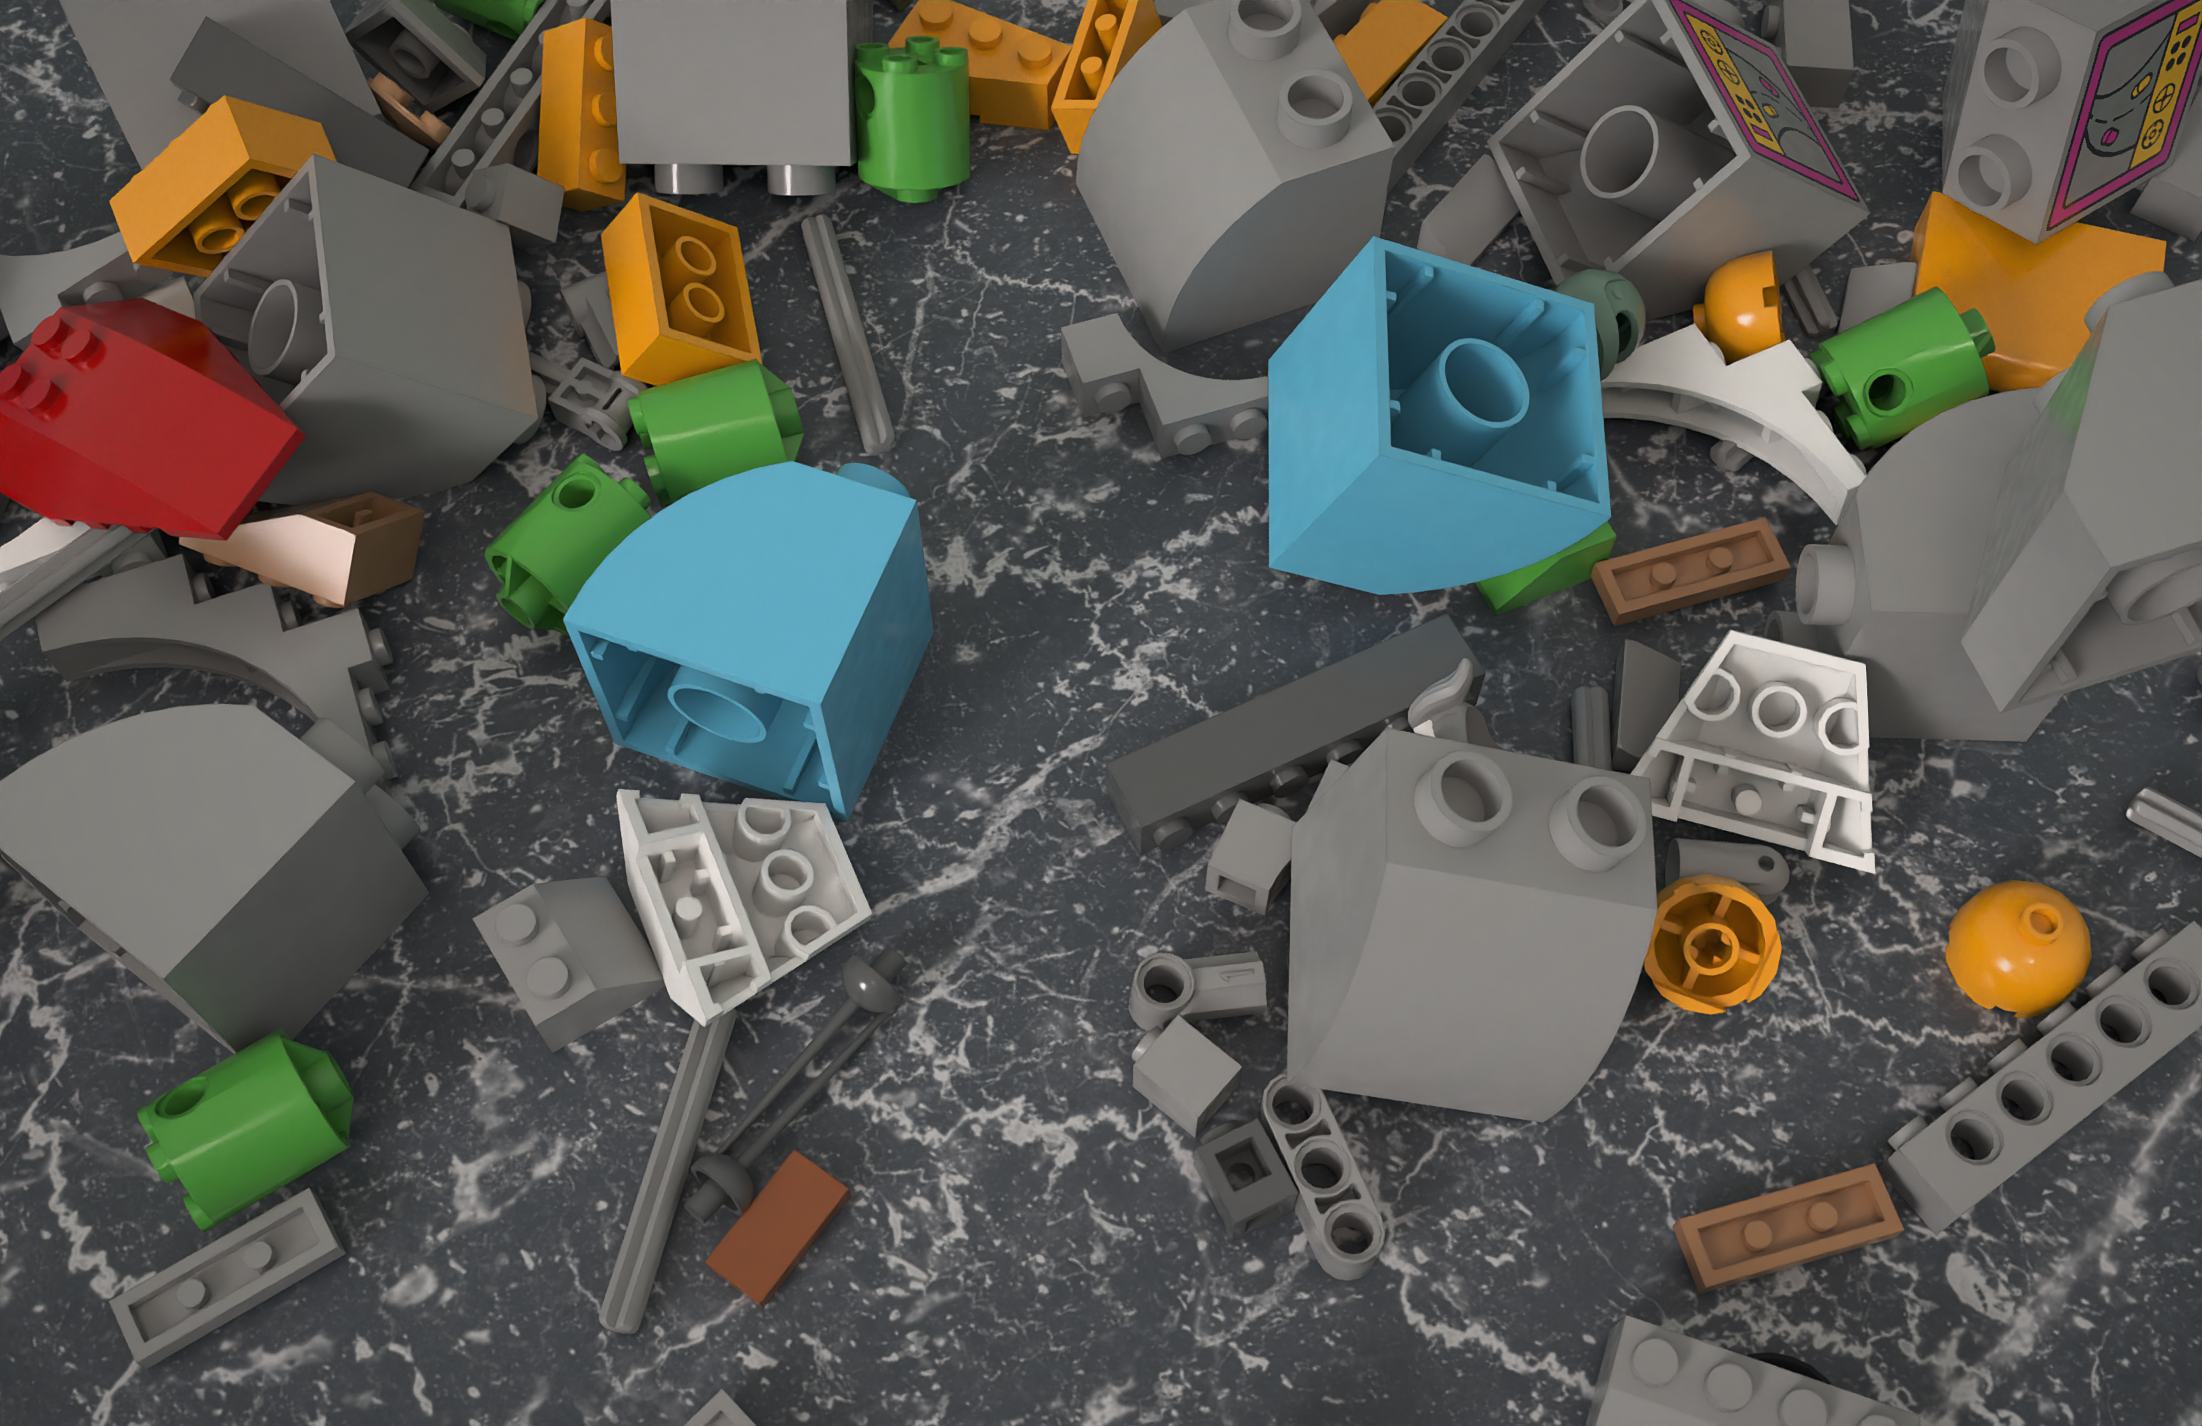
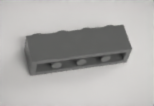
(228, 65)

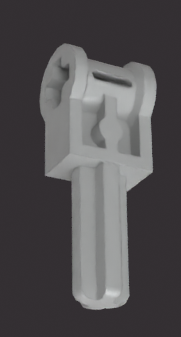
(589, 398)

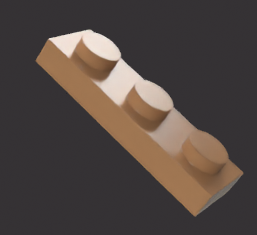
(1690, 571)
(1787, 1228)

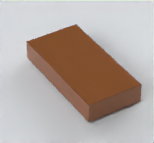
(778, 1228)

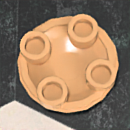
(394, 106)

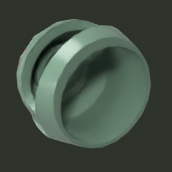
(1618, 313)

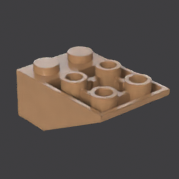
(325, 547)

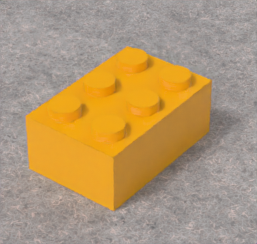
(213, 184)
(677, 292)

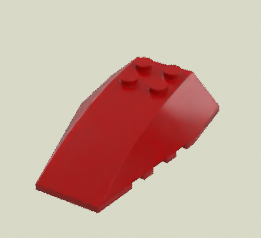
(137, 424)

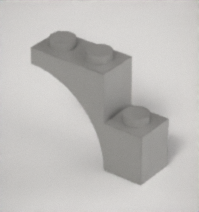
(1180, 408)
(1256, 850)

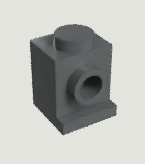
(1250, 1150)

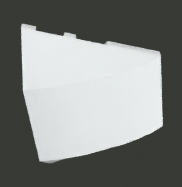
(1770, 750)
(735, 892)

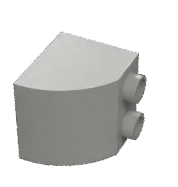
(738, 88)
(1234, 168)
(379, 334)
(1905, 573)
(218, 858)
(1466, 926)

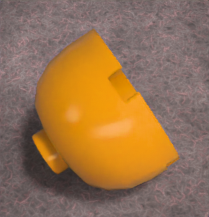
(1742, 307)
(1711, 944)
(2018, 948)

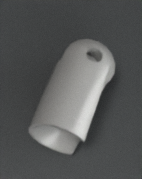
(1749, 864)

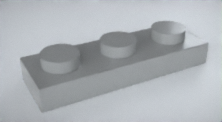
(226, 1278)

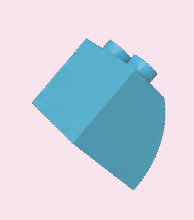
(1433, 427)
(763, 629)

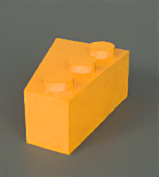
(1009, 66)

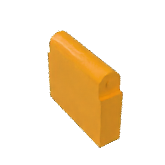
(2025, 290)

